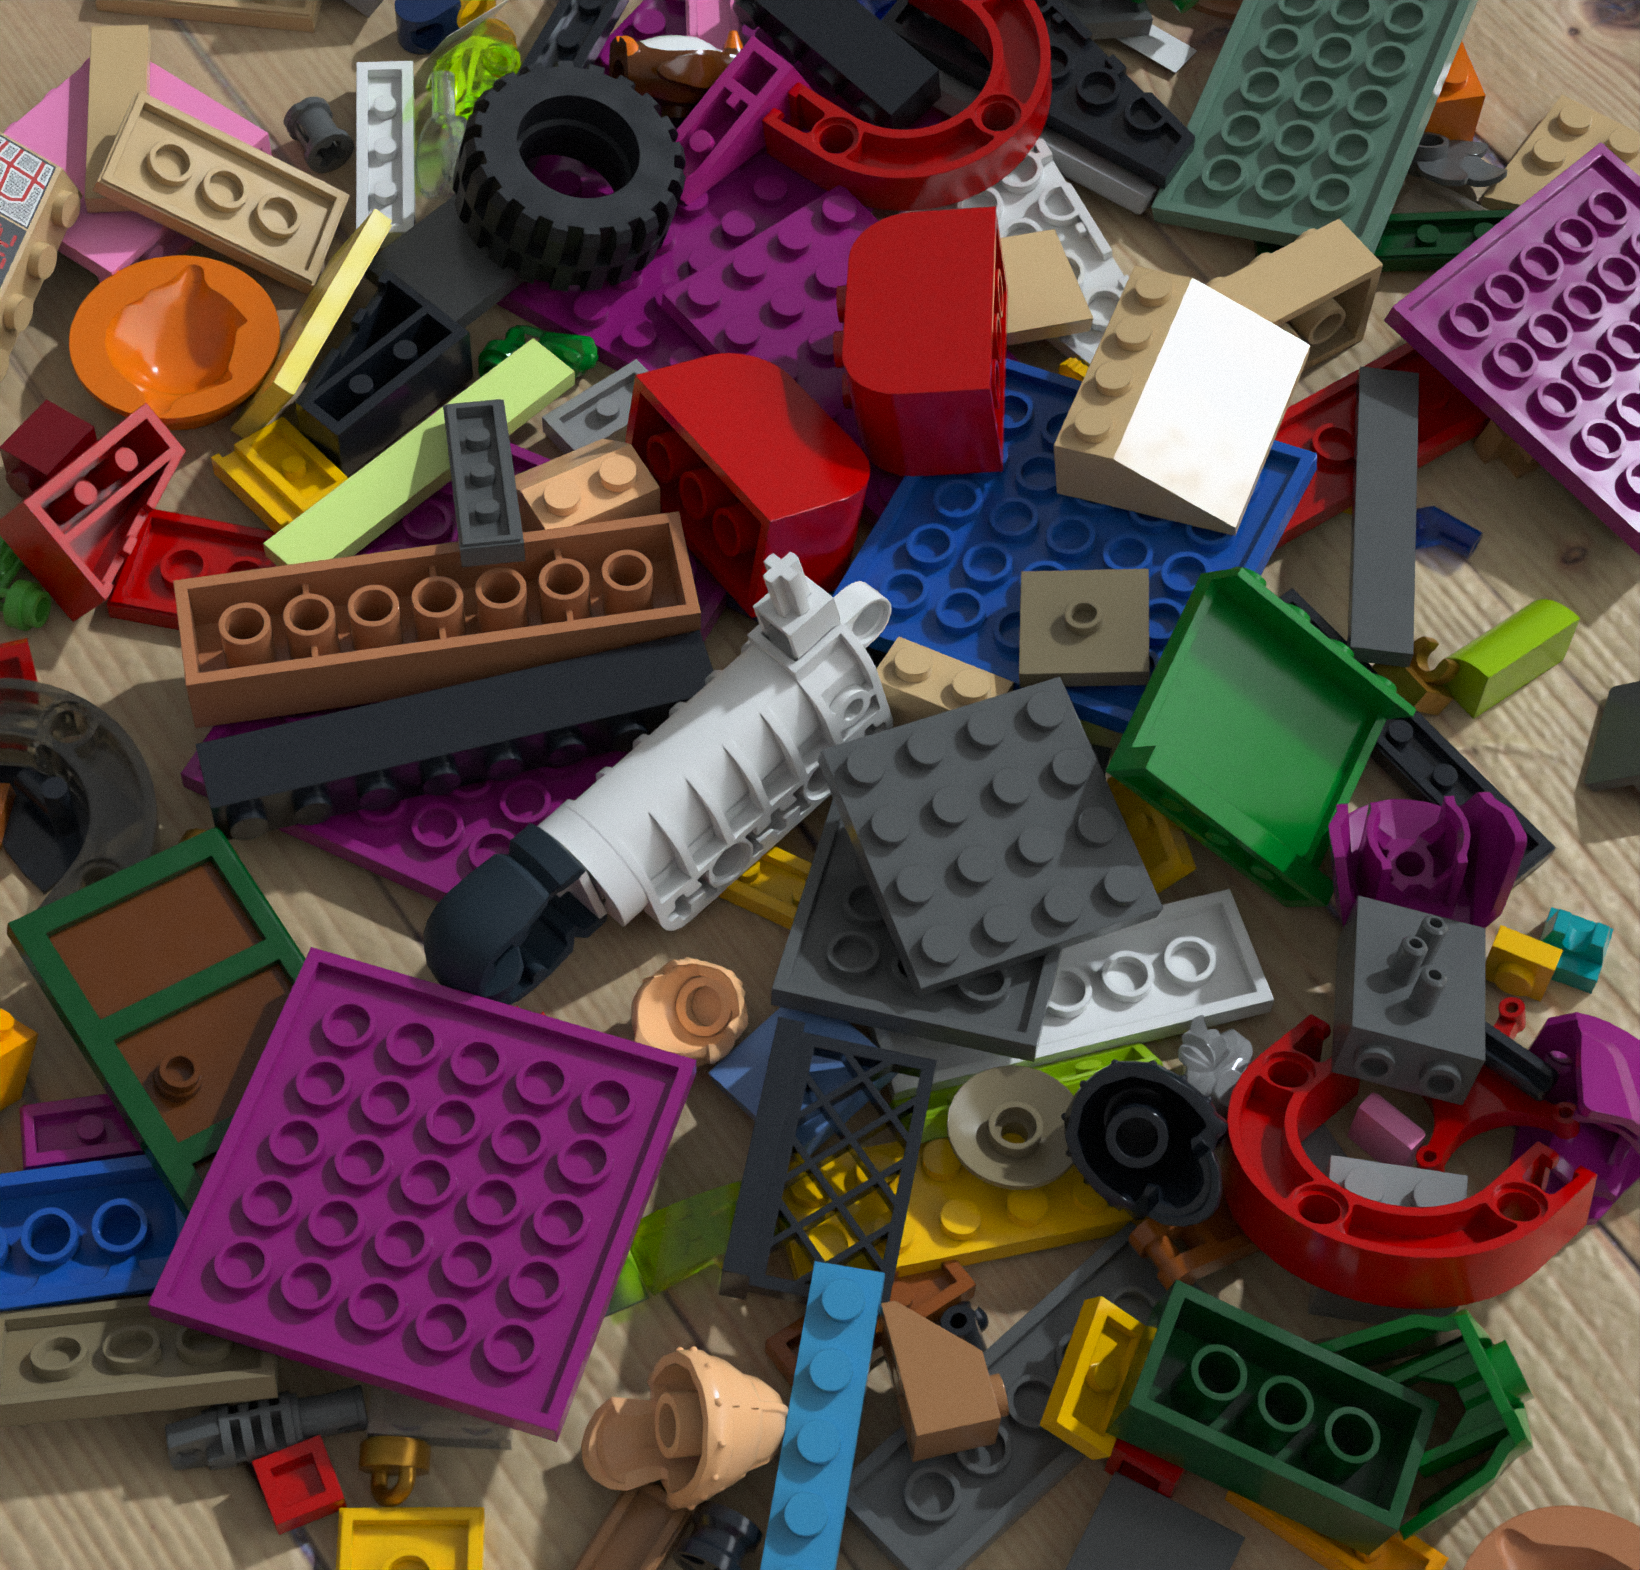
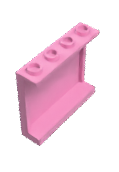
(59, 133)

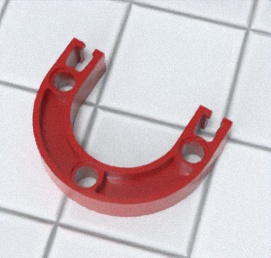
(940, 161)
(1366, 1246)

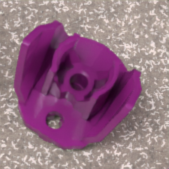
(1428, 856)
(1602, 1079)

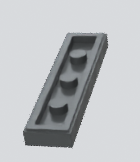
(483, 483)

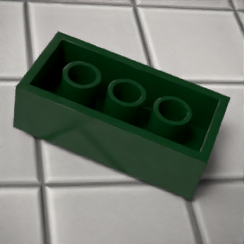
(1274, 1418)

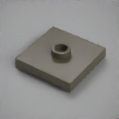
(1085, 627)

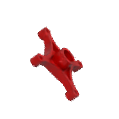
(1492, 1105)

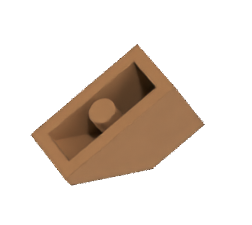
(939, 1385)

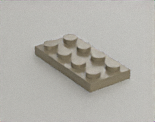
(118, 1362)

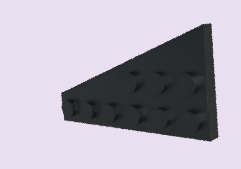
(1089, 96)

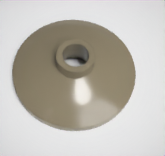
(1011, 1102)

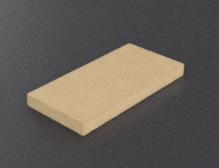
(221, 192)

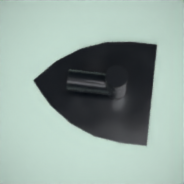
(44, 825)

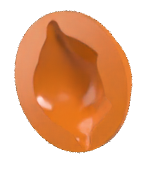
(175, 336)

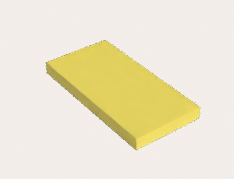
(313, 324)

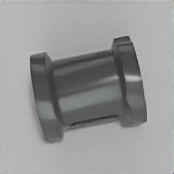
(313, 127)

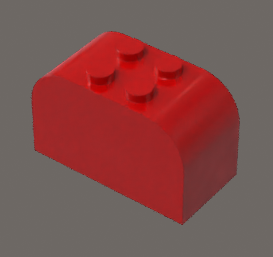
(926, 342)
(749, 469)

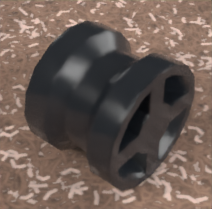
(718, 1539)

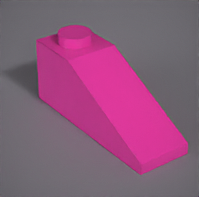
(728, 119)

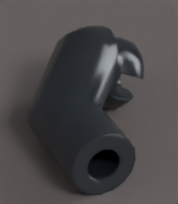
(966, 1323)

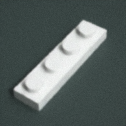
(385, 144)

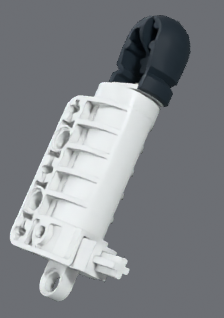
(685, 803)

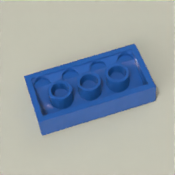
(84, 1232)

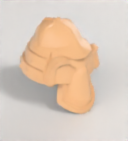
(693, 1434)

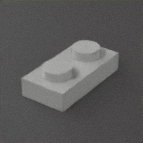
(594, 413)

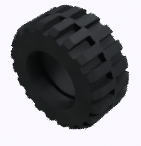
(581, 118)

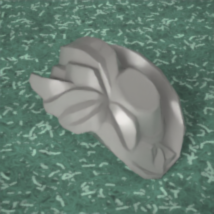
(1214, 1062)

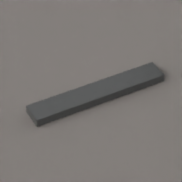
(1384, 517)

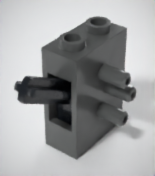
(1416, 1007)

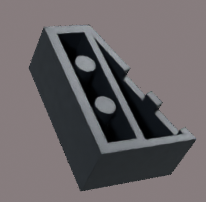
(384, 375)

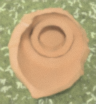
(690, 1010)

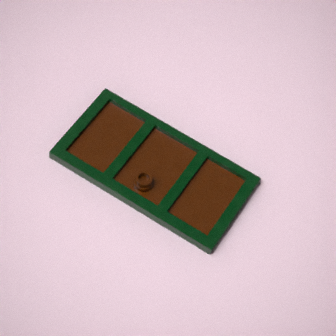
(167, 993)

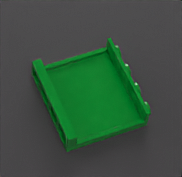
(1255, 733)

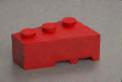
(90, 511)

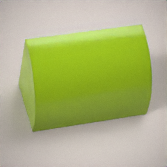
(1511, 655)

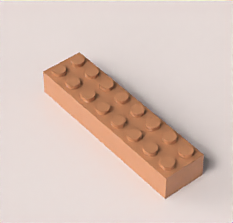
(422, 621)

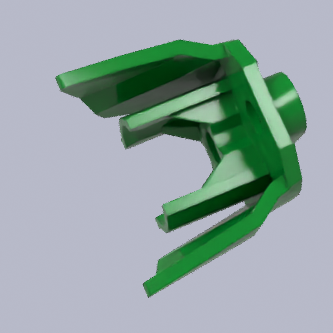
(1488, 1380)

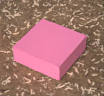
(1386, 1132)

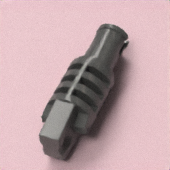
(258, 1428)

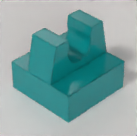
(1583, 948)

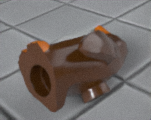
(672, 68)

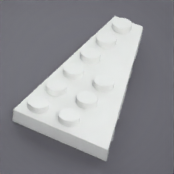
(1040, 200)

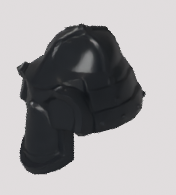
(1147, 1142)

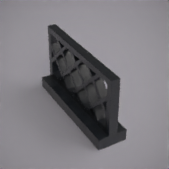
(775, 1140)

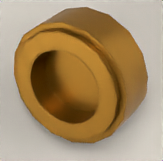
(393, 1457)

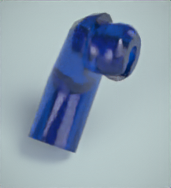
(1440, 528)

